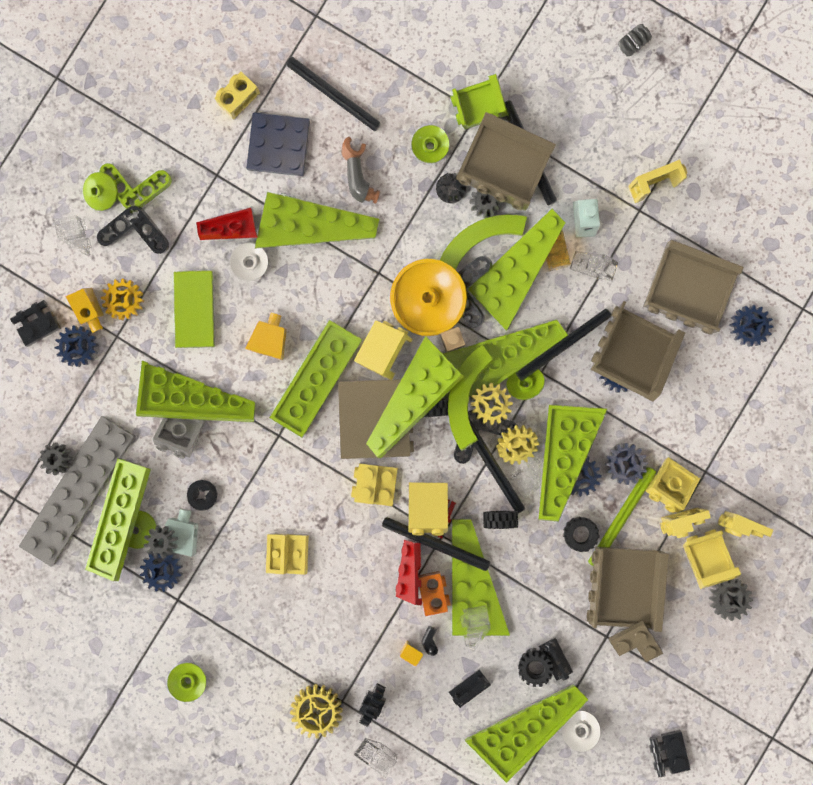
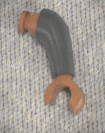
(357, 185)

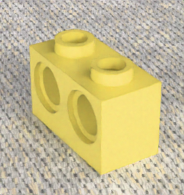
(241, 98)

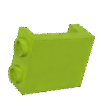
(477, 100)

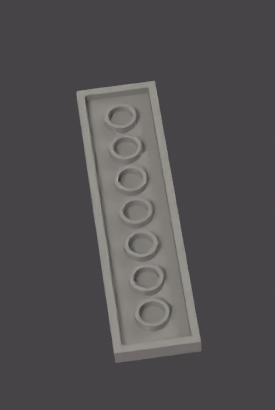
(76, 491)

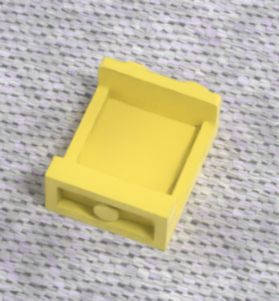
(640, 185)
(382, 348)
(428, 508)
(710, 559)

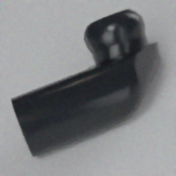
(428, 642)

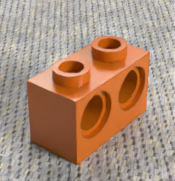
(429, 594)

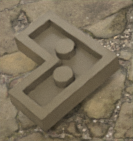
(637, 637)

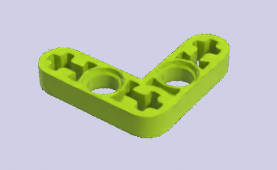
(130, 193)

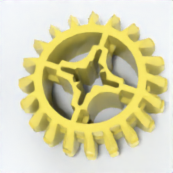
(320, 726)

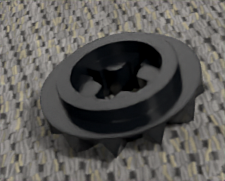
(442, 191)
(193, 493)

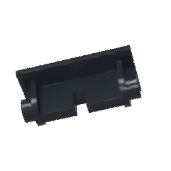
(561, 665)
(469, 688)

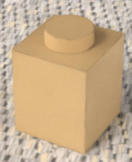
(452, 339)

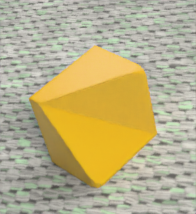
(410, 654)

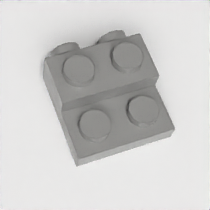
(178, 436)

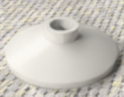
(242, 255)
(572, 728)

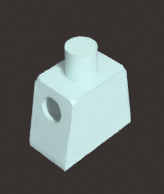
(586, 216)
(185, 531)

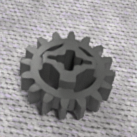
(725, 604)

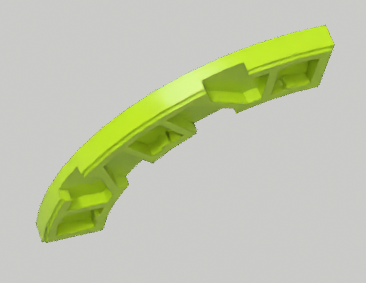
(479, 232)
(460, 395)

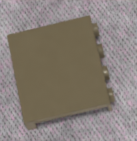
(505, 162)
(692, 287)
(636, 353)
(359, 412)
(627, 587)

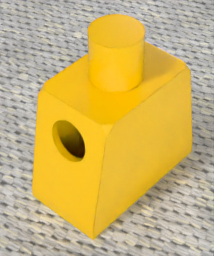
(80, 303)
(268, 338)

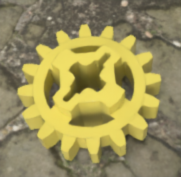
(482, 400)
(517, 444)

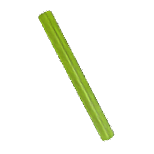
(626, 510)

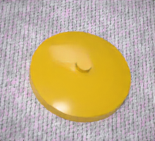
(428, 297)

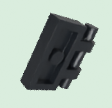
(37, 329)
(675, 752)

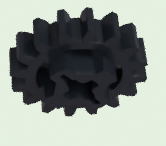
(372, 705)

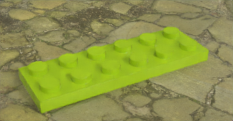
(315, 378)
(118, 519)

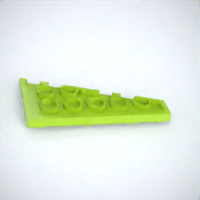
(301, 222)
(513, 274)
(510, 352)
(420, 389)
(181, 397)
(567, 445)
(472, 585)
(519, 737)

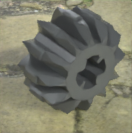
(634, 40)
(477, 201)
(55, 451)
(168, 543)

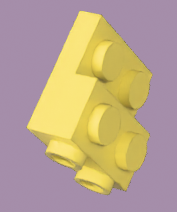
(374, 484)
(672, 486)
(681, 523)
(739, 526)

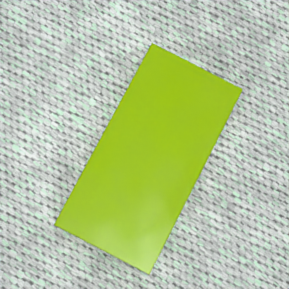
(193, 309)

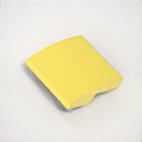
(287, 554)

